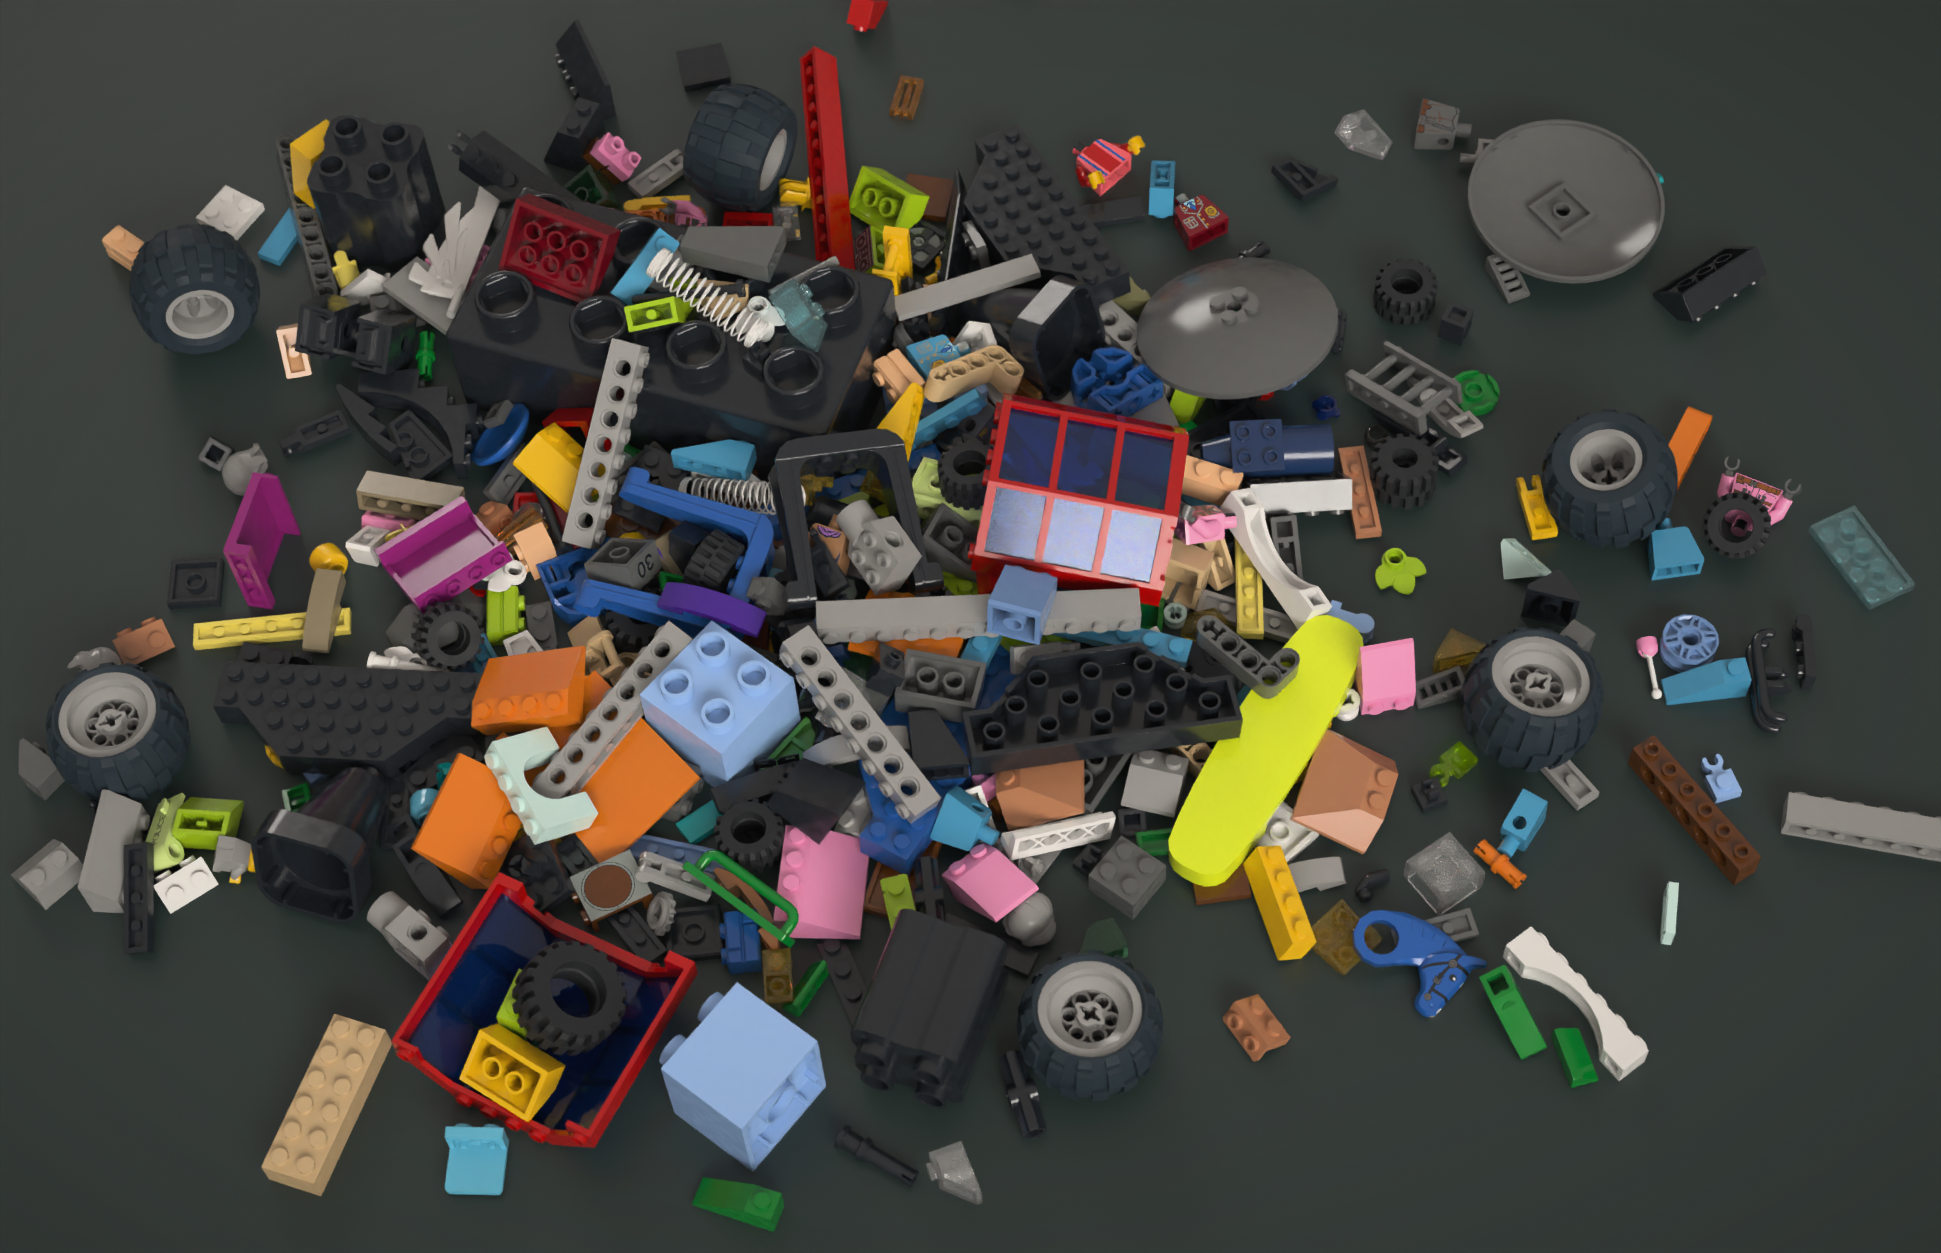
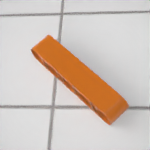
(1688, 439)

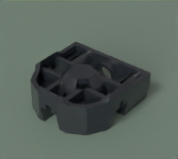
(786, 630)

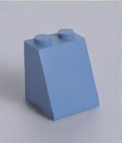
(1021, 604)

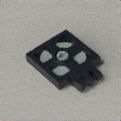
(925, 244)

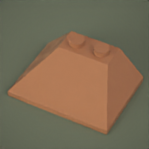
(1345, 792)
(1041, 794)

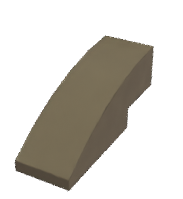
(323, 610)

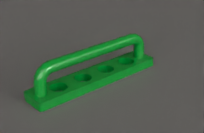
(759, 886)

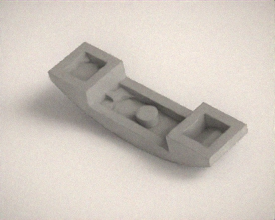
(1448, 414)
(835, 751)

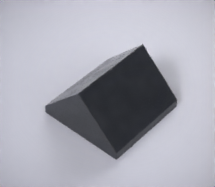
(1551, 600)

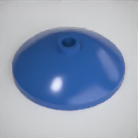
(502, 440)

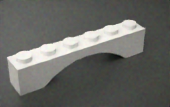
(1295, 595)
(1535, 960)

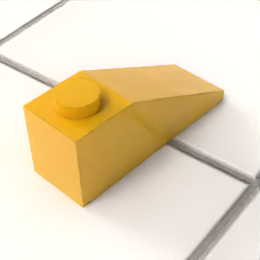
(905, 416)

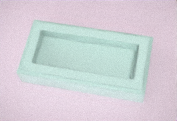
(1669, 913)

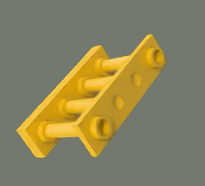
(897, 257)

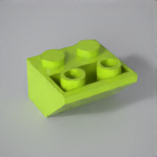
(204, 819)

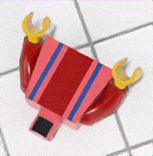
(1104, 162)

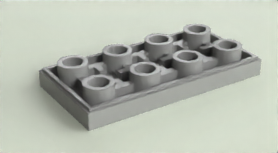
(427, 306)

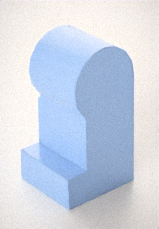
(1361, 621)

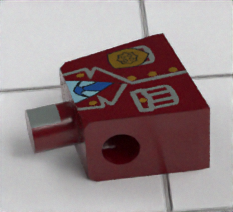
(1198, 220)

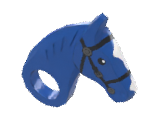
(1439, 959)

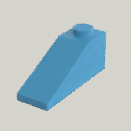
(1161, 188)
(635, 278)
(719, 459)
(1708, 682)

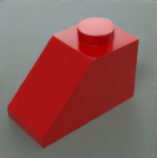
(866, 13)

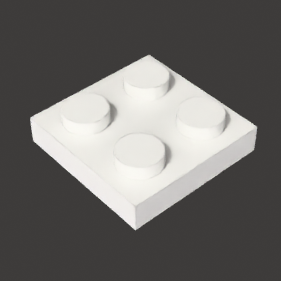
(231, 212)

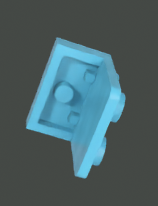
(476, 1159)

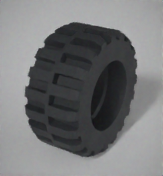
(546, 1020)

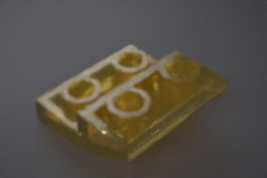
(1334, 937)

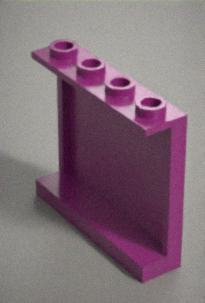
(258, 536)
(442, 555)

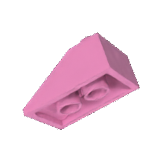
(1386, 676)
(988, 882)

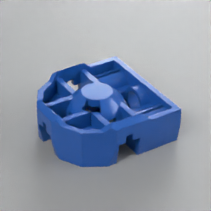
(1112, 365)
(566, 588)

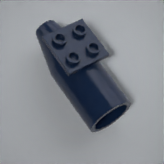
(1272, 450)

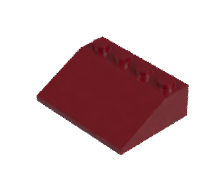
(558, 248)

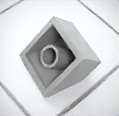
(1155, 782)
(49, 873)

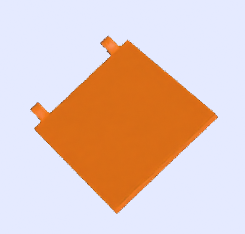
(632, 784)

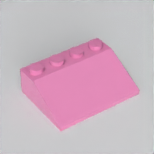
(823, 884)

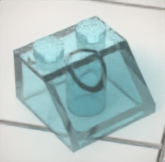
(800, 313)

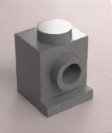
(767, 595)

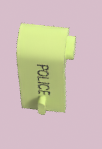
(167, 848)

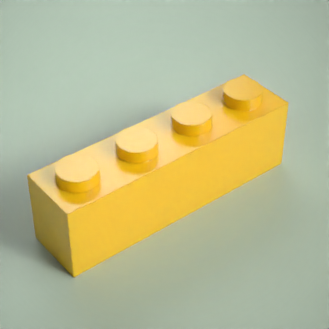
(1279, 902)

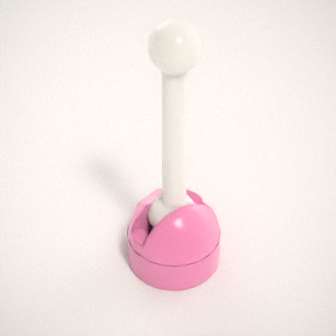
(1647, 648)

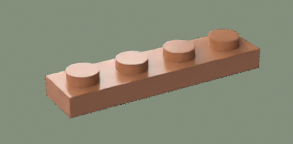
(1364, 508)

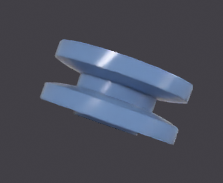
(1689, 630)

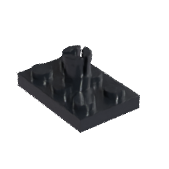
(662, 474)
(540, 871)

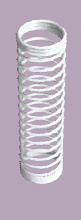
(660, 262)
(697, 492)

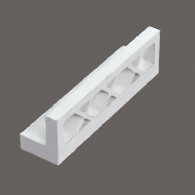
(1058, 835)

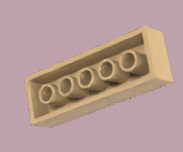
(327, 1105)

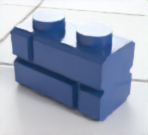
(742, 943)

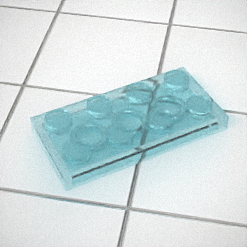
(1861, 557)

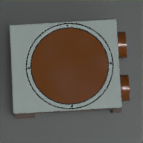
(609, 889)

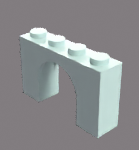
(540, 816)

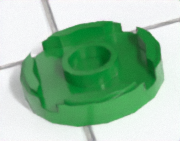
(1478, 392)

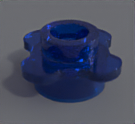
(1326, 402)

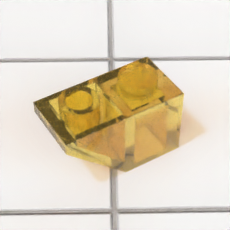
(778, 976)

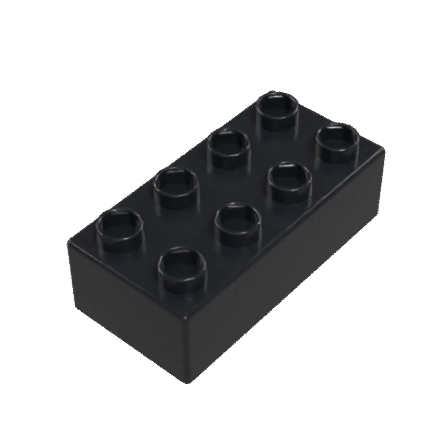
(696, 391)

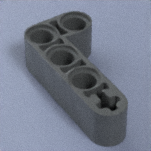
(1213, 635)

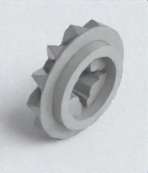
(661, 913)

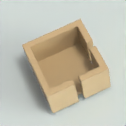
(1192, 568)

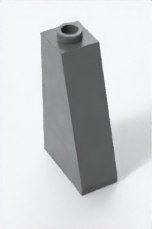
(735, 249)

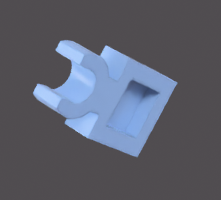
(1719, 782)

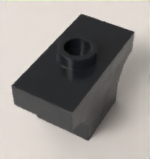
(886, 670)

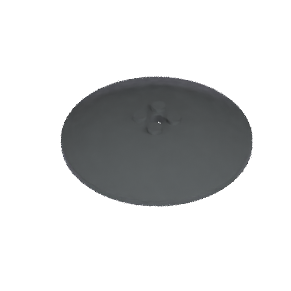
(1571, 167)
(1212, 352)

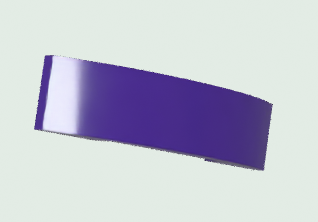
(713, 606)

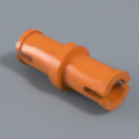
(1500, 864)

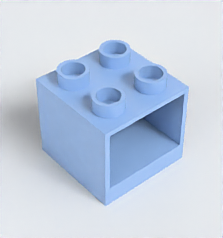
(721, 705)
(742, 1074)

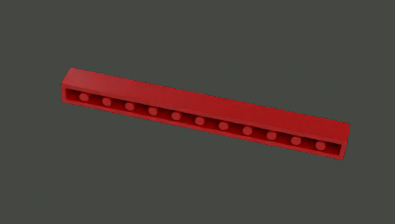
(826, 158)

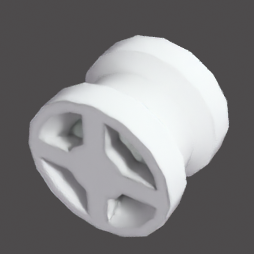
(1351, 708)

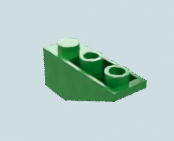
(1513, 1011)

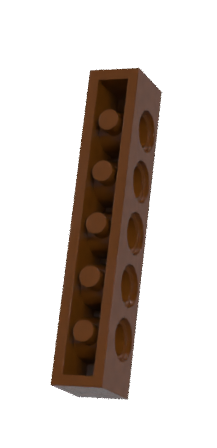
(1694, 810)

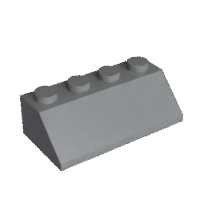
(116, 824)

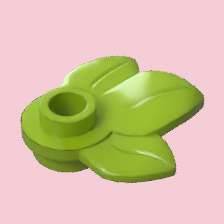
(1400, 574)

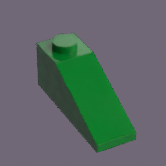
(741, 1202)

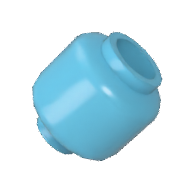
(421, 803)

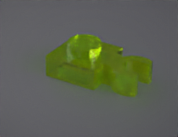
(1454, 761)

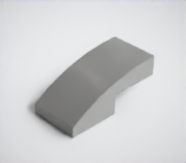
(1318, 873)

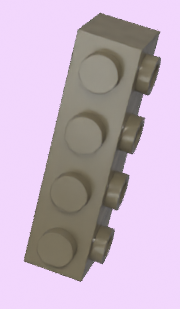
(404, 495)

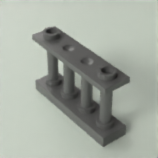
(1396, 406)

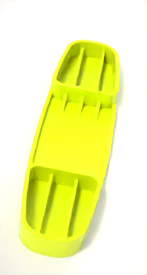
(1254, 773)

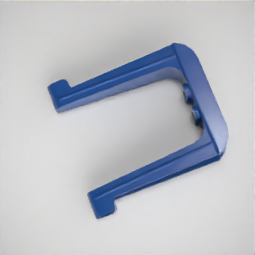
(744, 526)

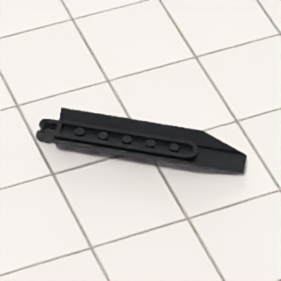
(501, 169)
(953, 259)

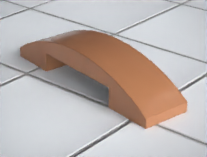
(752, 899)

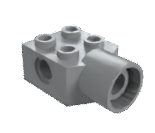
(877, 547)
(410, 933)

